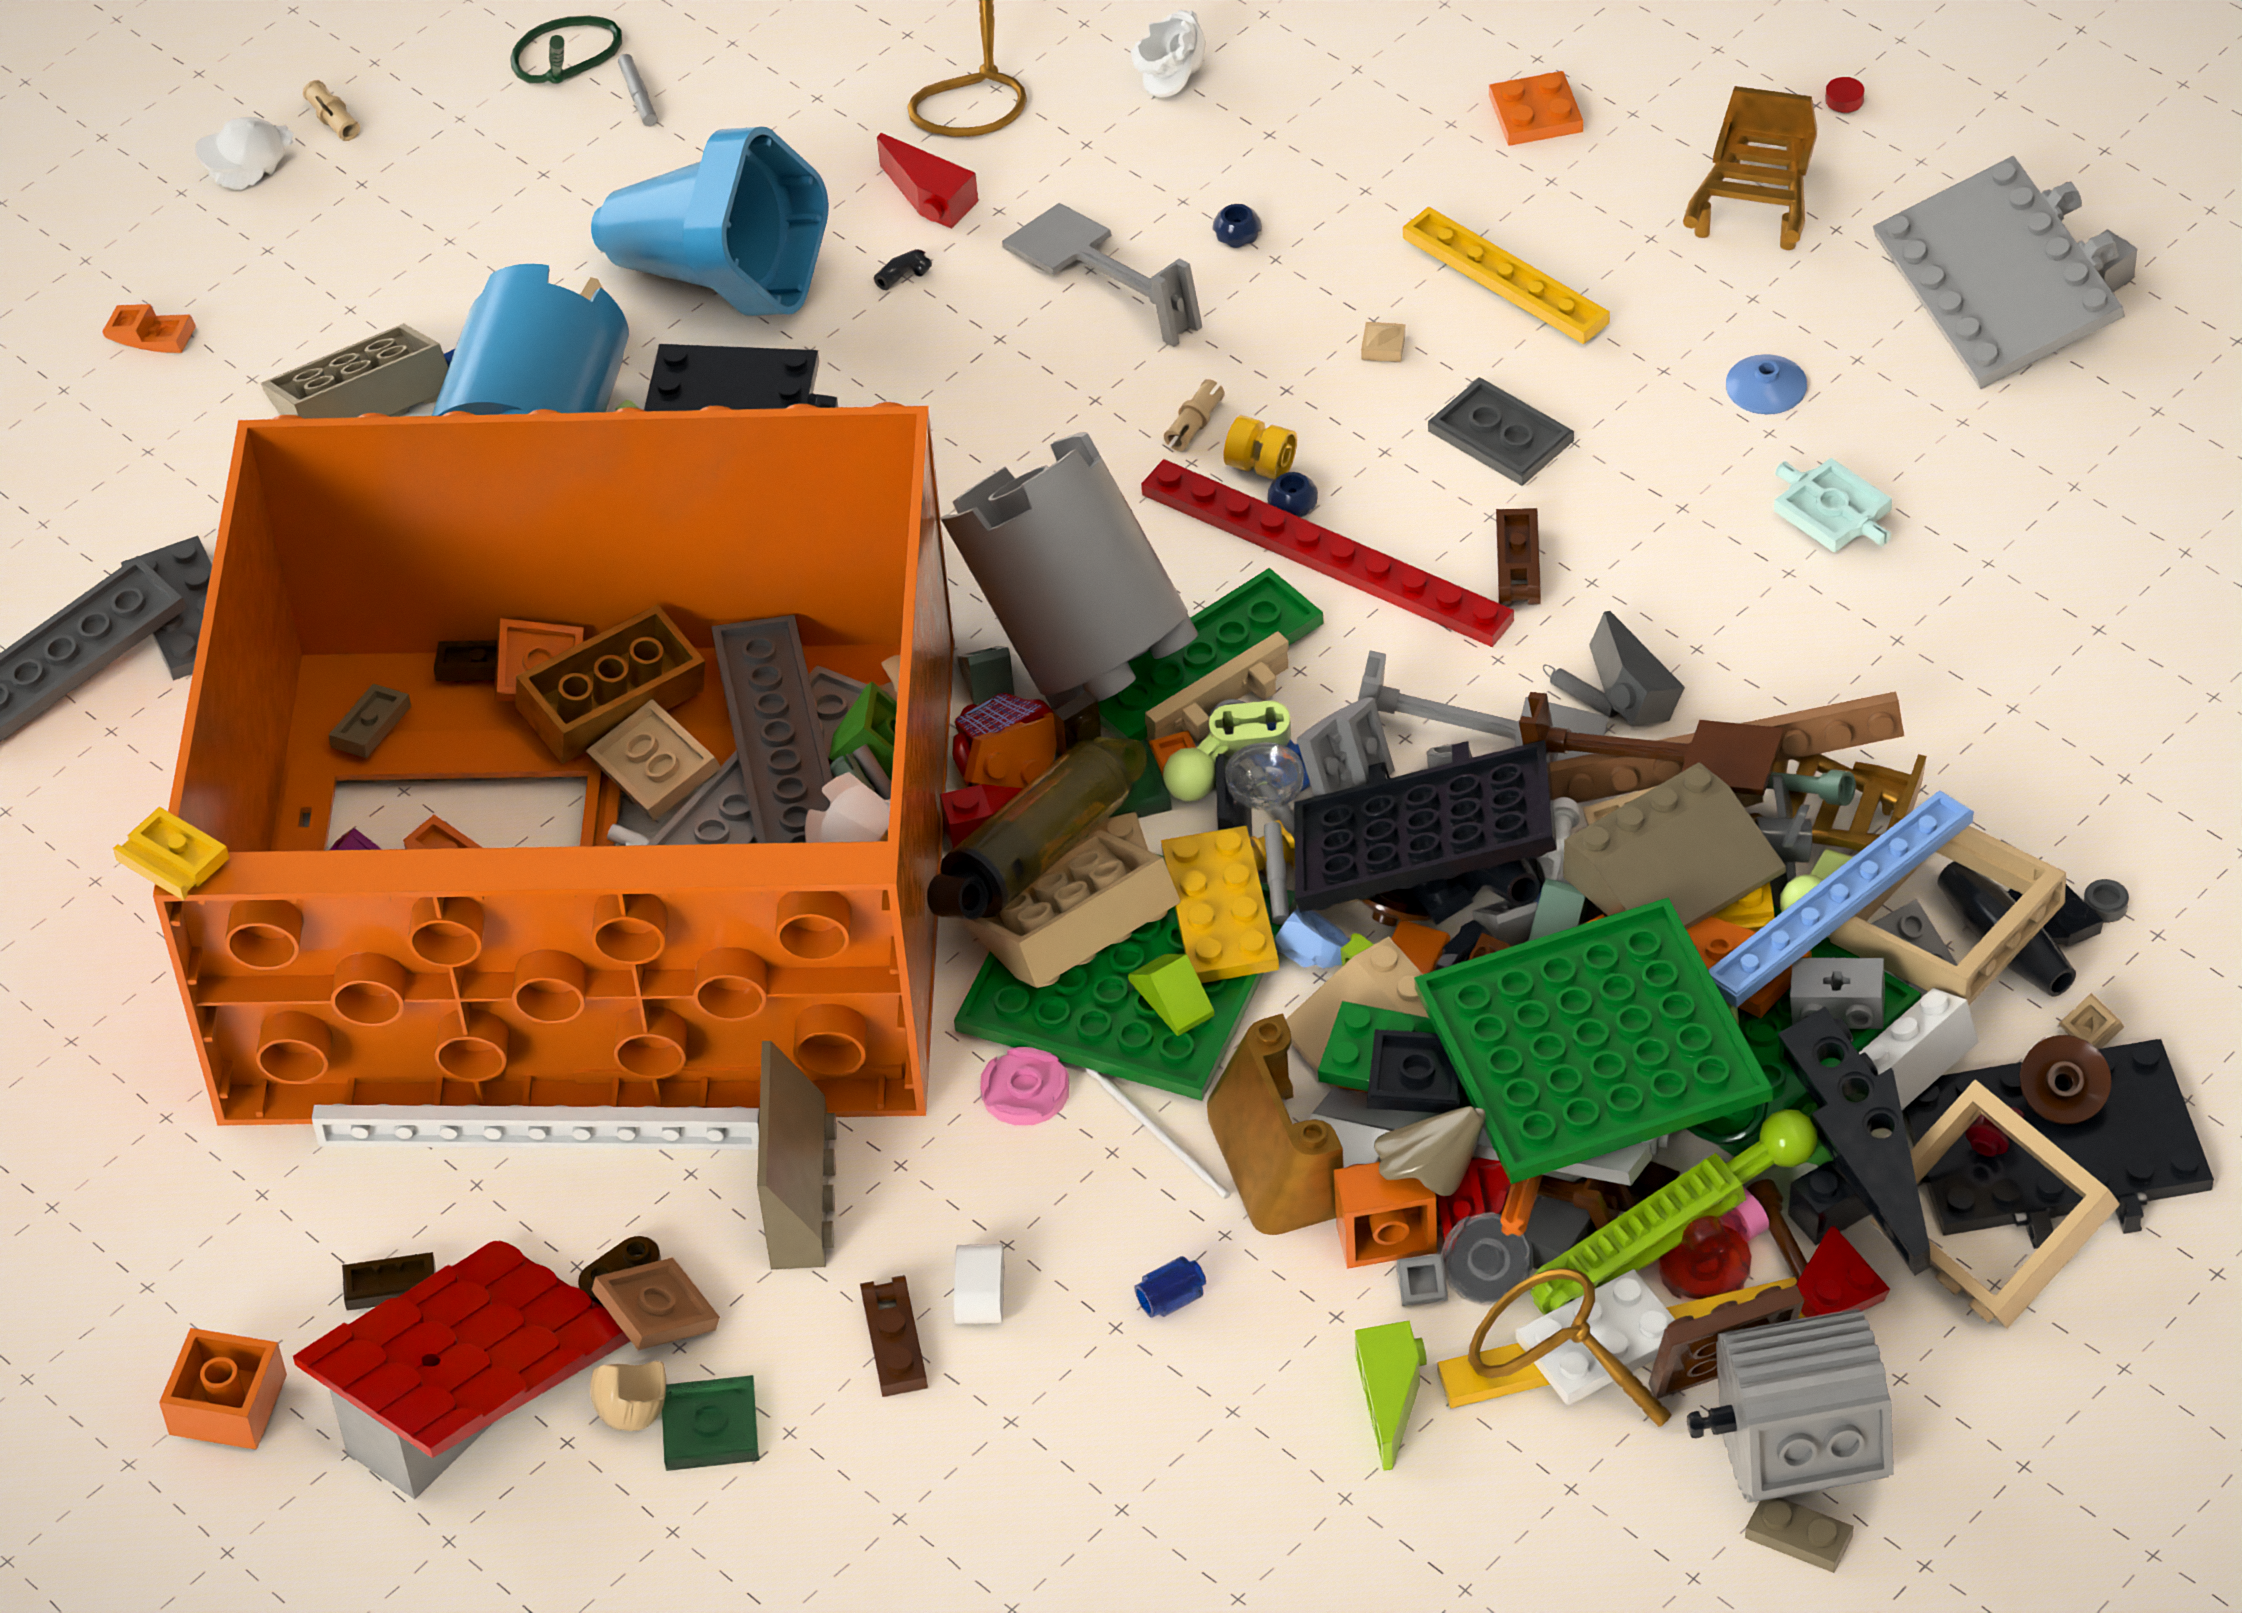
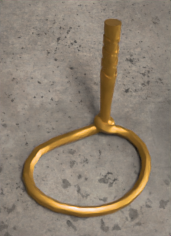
(986, 70)
(1577, 1333)

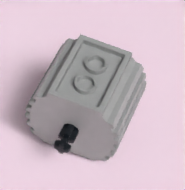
(1802, 1406)

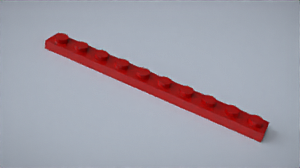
(1328, 553)

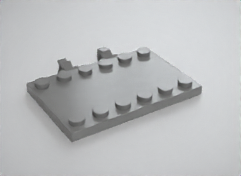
(2002, 269)

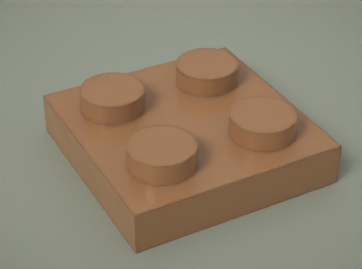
(655, 1303)

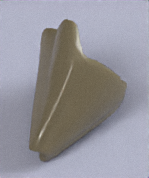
(1432, 1149)

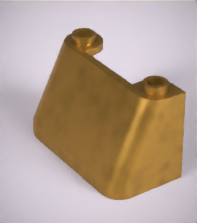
(1276, 1165)

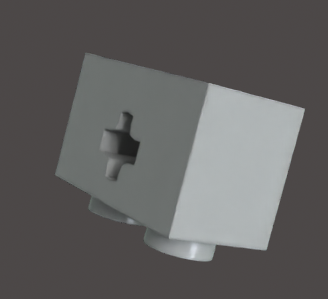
(1844, 986)

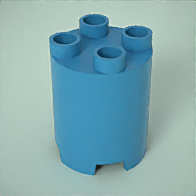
(534, 348)

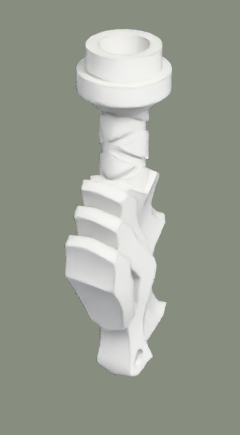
(1566, 817)

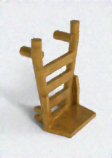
(1763, 119)
(1877, 783)

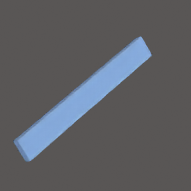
(1839, 897)

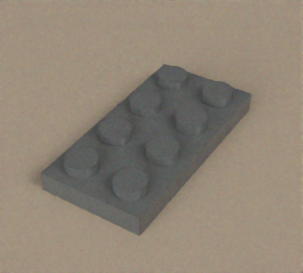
(187, 571)

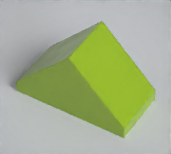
(1173, 991)

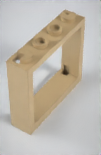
(2042, 897)
(2063, 1242)

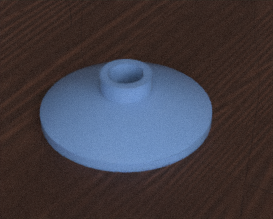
(1766, 384)

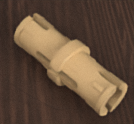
(331, 110)
(1194, 415)

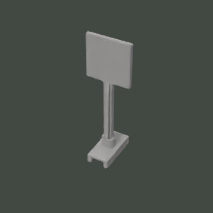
(1068, 236)
(1390, 700)

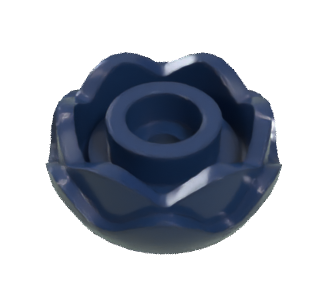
(1237, 225)
(1293, 493)

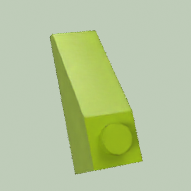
(1390, 1379)

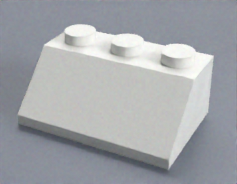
(1923, 1043)

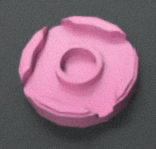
(1024, 1086)

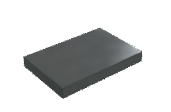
(1501, 431)

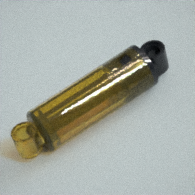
(1036, 828)

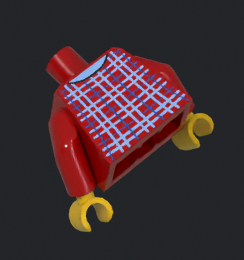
(993, 717)

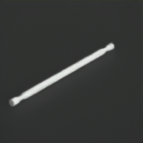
(1158, 1132)

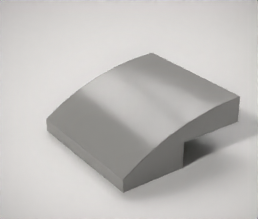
(1343, 747)

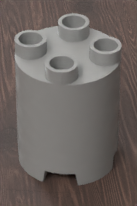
(1069, 573)

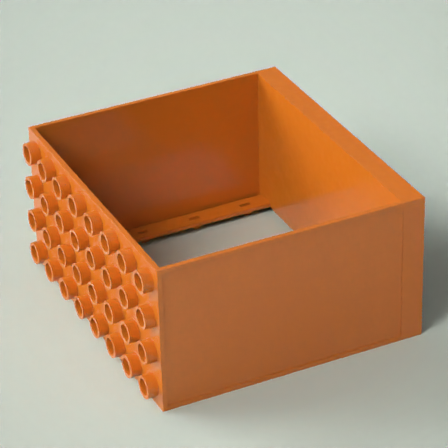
(552, 965)

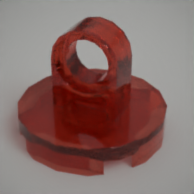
(1707, 1261)

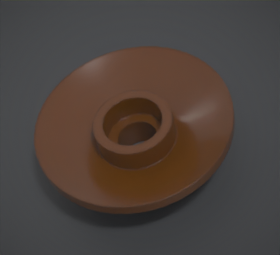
(1394, 906)
(2080, 1065)

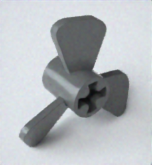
(1787, 836)

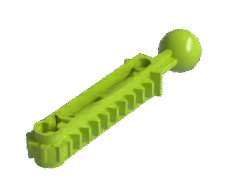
(1660, 1220)

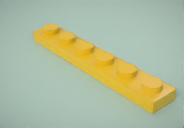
(1506, 275)

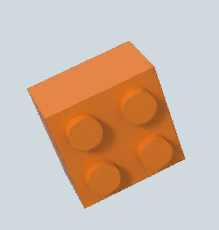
(1382, 1217)
(223, 1388)

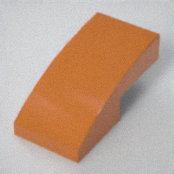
(142, 329)

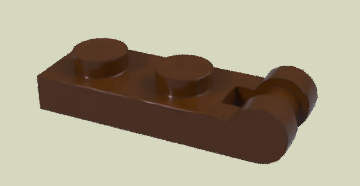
(1518, 555)
(894, 1337)

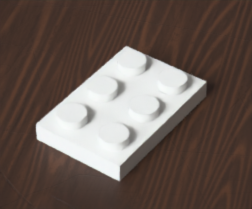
(1623, 1319)

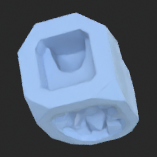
(1311, 940)

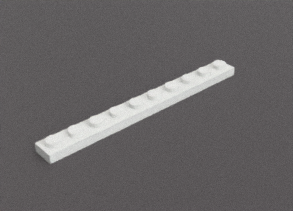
(536, 1127)

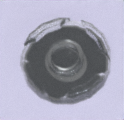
(1483, 1260)

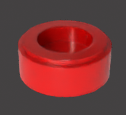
(1844, 94)

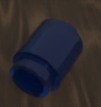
(1170, 1287)

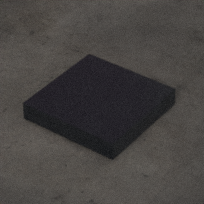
(1412, 1073)

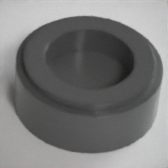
(2107, 899)

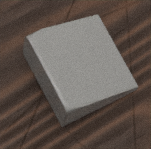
(1421, 1280)

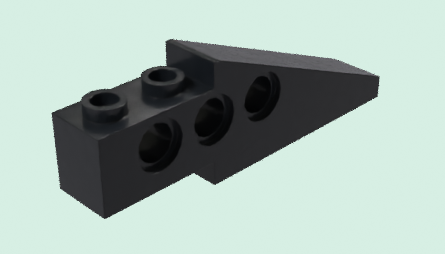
(1874, 1166)

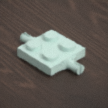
(1832, 504)

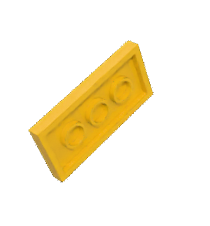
(1220, 904)

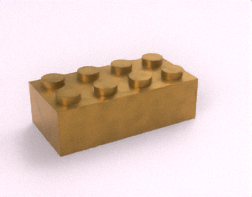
(606, 680)

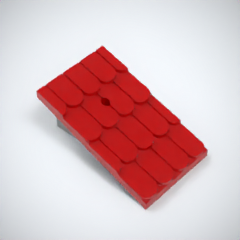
(453, 1358)

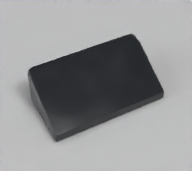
(1229, 811)

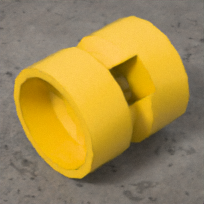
(1253, 446)

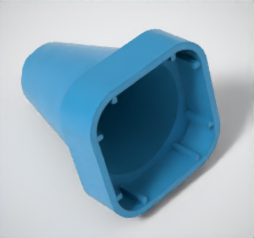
(730, 223)

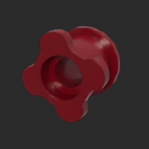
(1988, 1138)

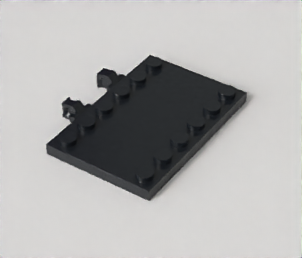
(733, 378)
(1423, 825)
(2135, 1146)

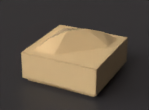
(1383, 341)
(2092, 1022)

